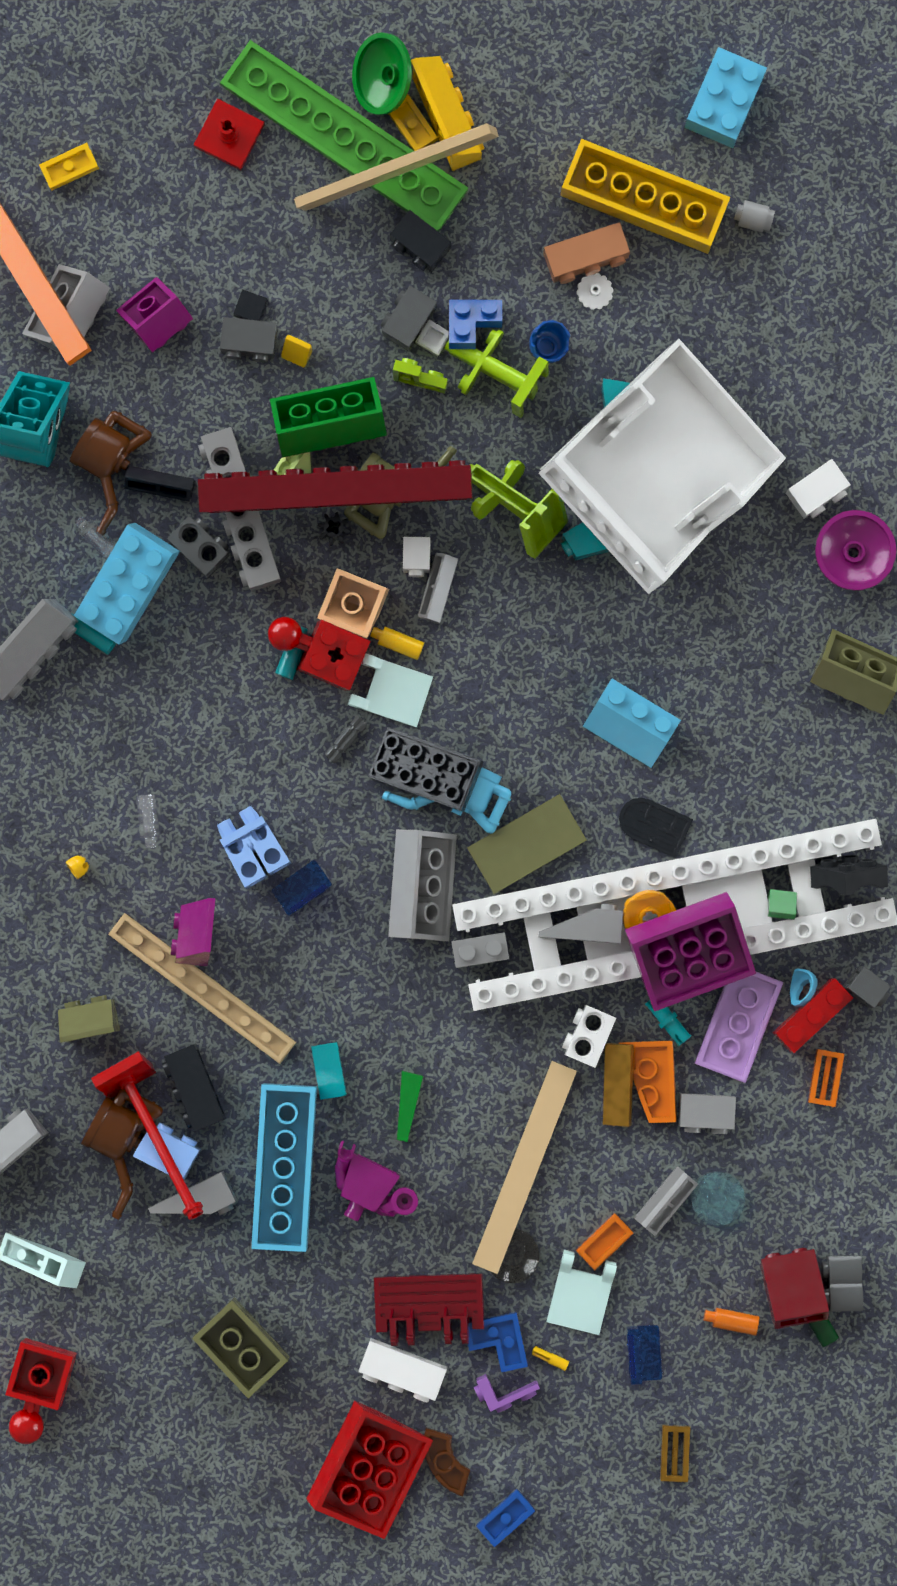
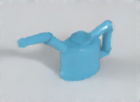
(484, 788)

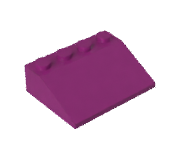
(690, 951)

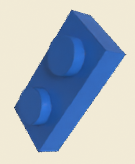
(505, 1517)

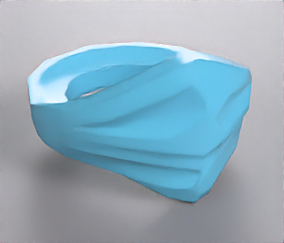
(799, 980)

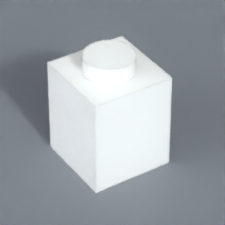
(416, 556)

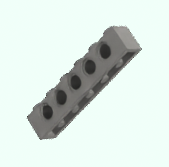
(266, 573)

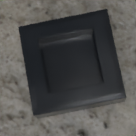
(250, 306)

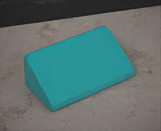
(329, 1070)

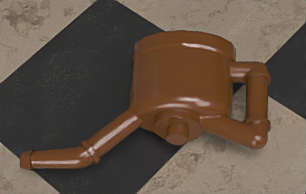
(106, 452)
(115, 1133)

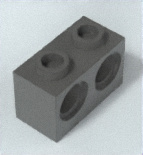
(194, 551)

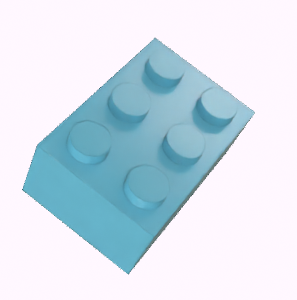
(725, 97)

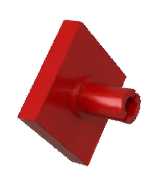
(229, 134)

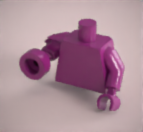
(368, 1186)

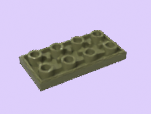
(526, 844)

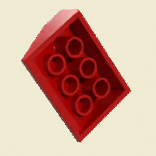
(368, 1470)

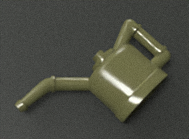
(383, 510)

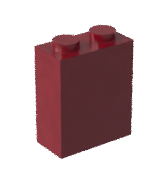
(794, 1288)

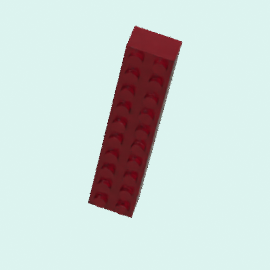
(335, 488)

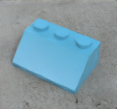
(631, 723)

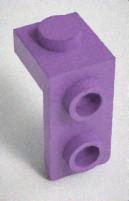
(485, 1392)

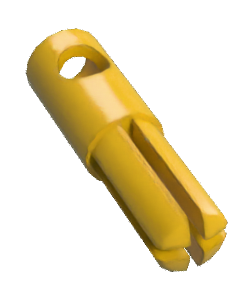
(550, 1358)

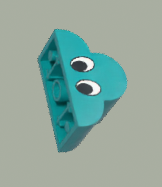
(32, 418)

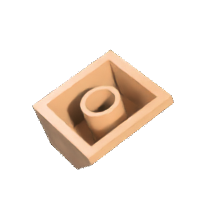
(353, 603)

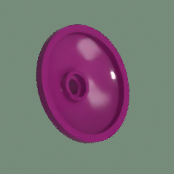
(871, 540)

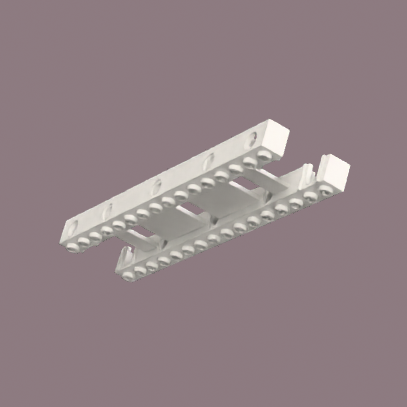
(701, 877)

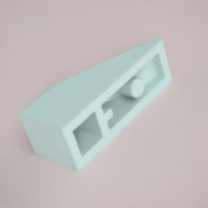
(41, 1261)

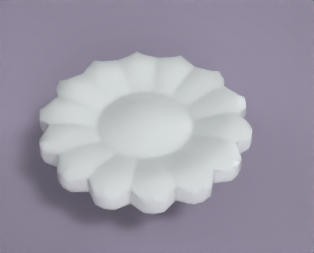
(595, 291)

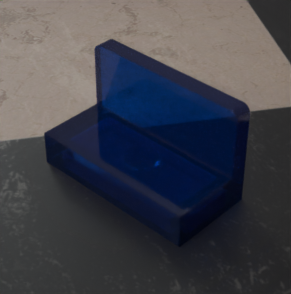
(301, 887)
(644, 1353)

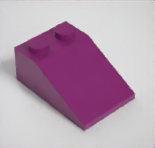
(194, 932)

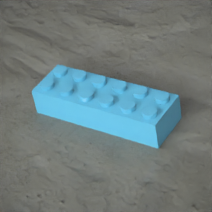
(284, 1167)

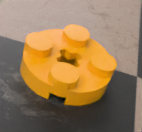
(643, 902)

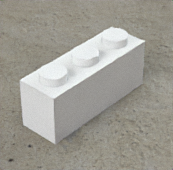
(402, 1370)

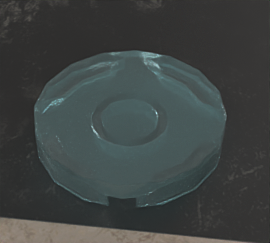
(718, 1198)

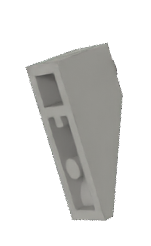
(593, 926)
(213, 1193)

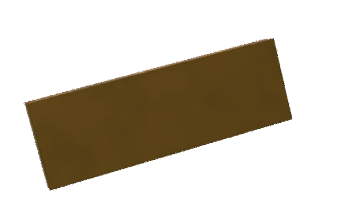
(618, 1084)

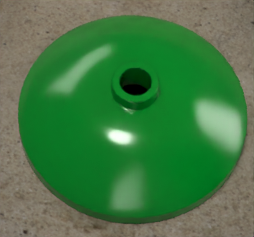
(381, 73)

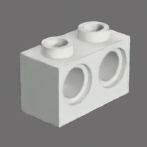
(596, 1038)

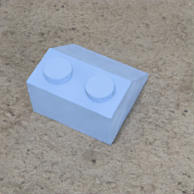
(181, 1149)

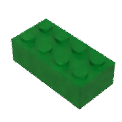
(328, 417)

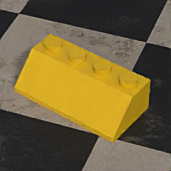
(444, 106)

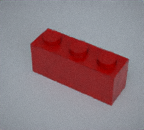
(813, 1016)

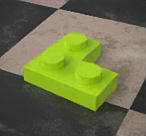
(410, 373)

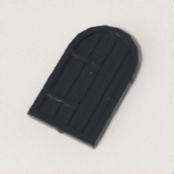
(654, 825)

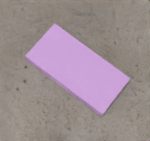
(738, 1026)

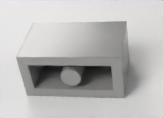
(480, 950)
(706, 1111)

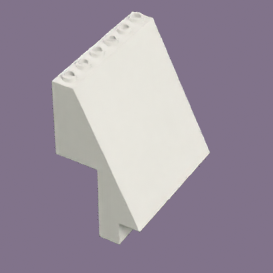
(662, 466)

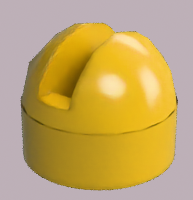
(77, 866)

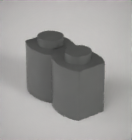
(843, 1282)

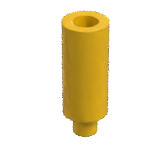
(398, 642)

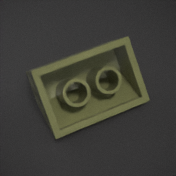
(856, 672)

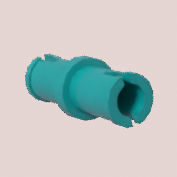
(670, 1023)

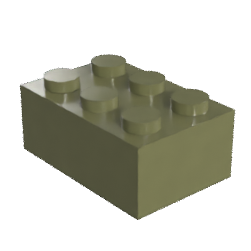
(241, 1347)

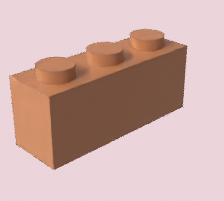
(586, 253)

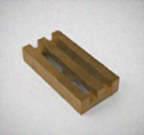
(664, 1447)

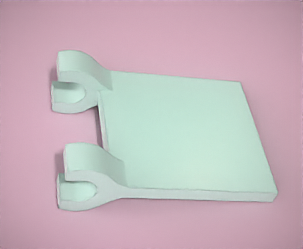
(394, 691)
(580, 1296)

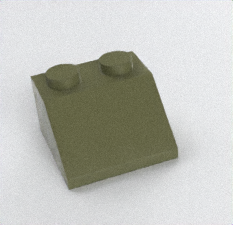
(87, 1020)

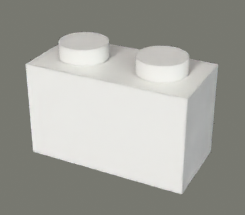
(817, 489)

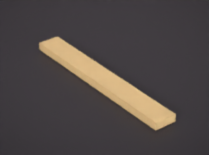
(396, 167)
(202, 989)
(524, 1167)

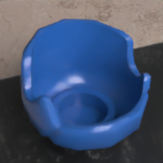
(544, 335)

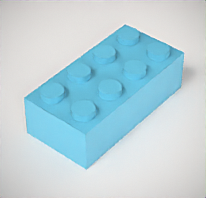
(126, 583)

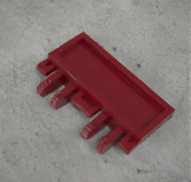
(429, 1300)

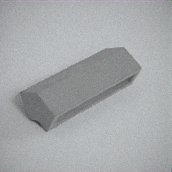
(438, 588)
(666, 1201)

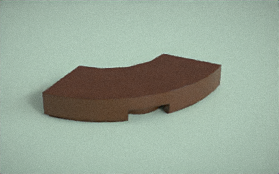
(444, 1463)

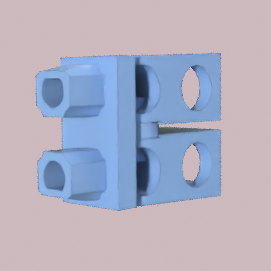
(247, 840)

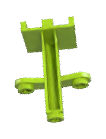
(483, 362)
(540, 520)

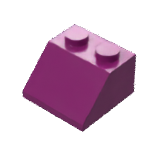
(155, 314)

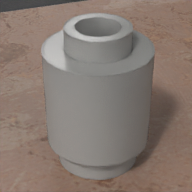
(754, 216)

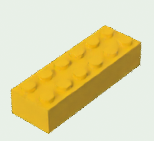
(644, 196)

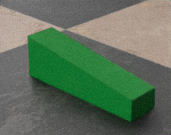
(408, 1099)

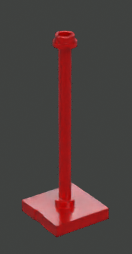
(125, 1076)

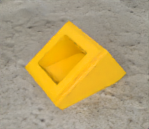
(296, 351)

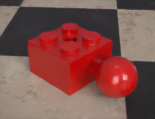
(287, 634)
(24, 1384)

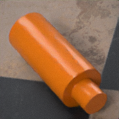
(733, 1321)

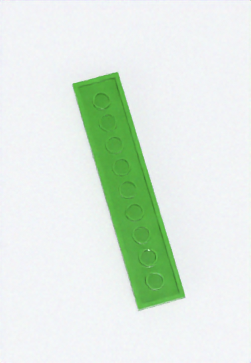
(339, 133)

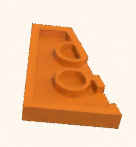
(655, 1079)

